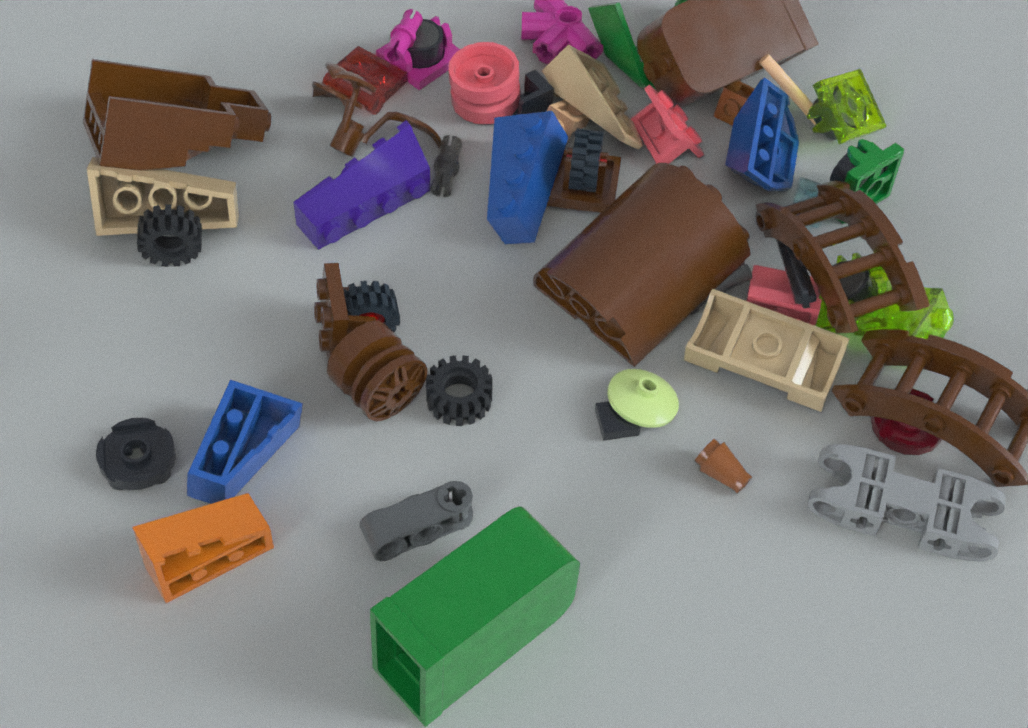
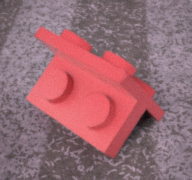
(665, 128)

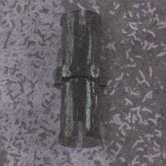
(446, 166)

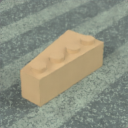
(125, 194)

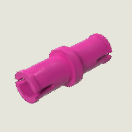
(403, 36)

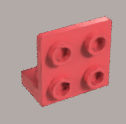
(772, 291)

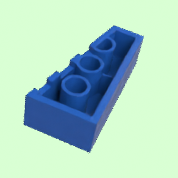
(523, 173)

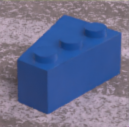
(240, 440)

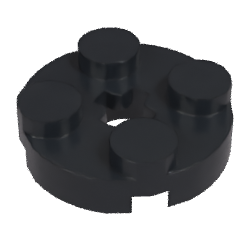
(141, 472)

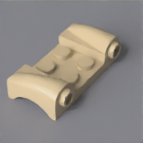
(767, 348)

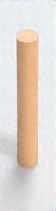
(786, 84)

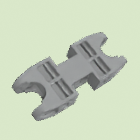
(908, 502)

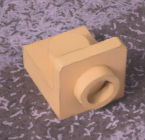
(568, 117)

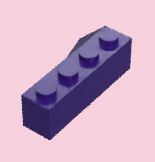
(365, 189)

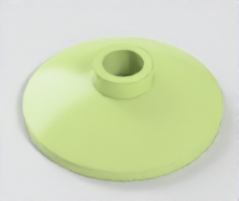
(643, 398)

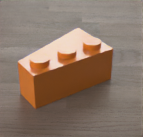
(202, 544)

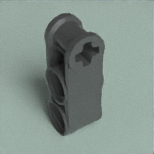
(417, 520)

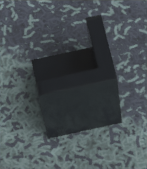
(537, 94)

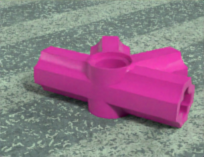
(555, 27)

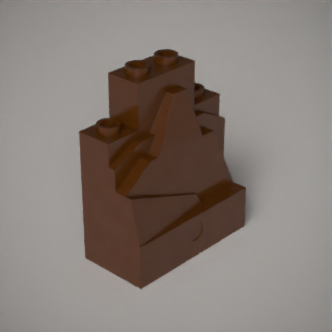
(164, 116)

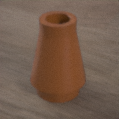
(722, 465)

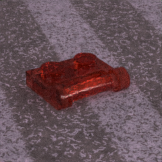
(377, 71)

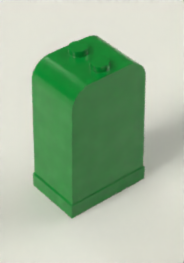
(471, 612)

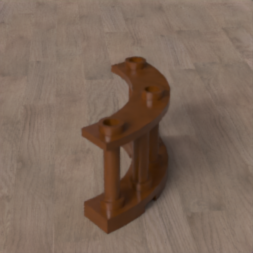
(863, 221)
(963, 367)

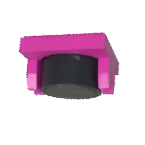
(425, 57)

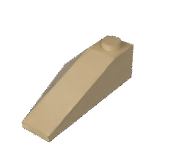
(592, 91)

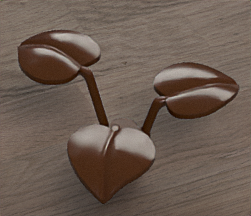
(349, 132)

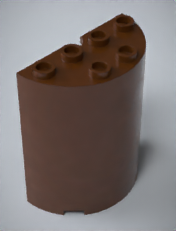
(646, 260)

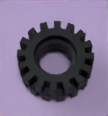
(174, 222)
(459, 407)

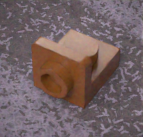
(731, 101)

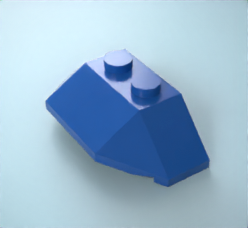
(764, 139)

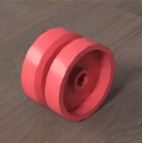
(484, 82)

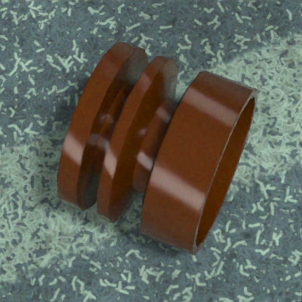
(376, 370)

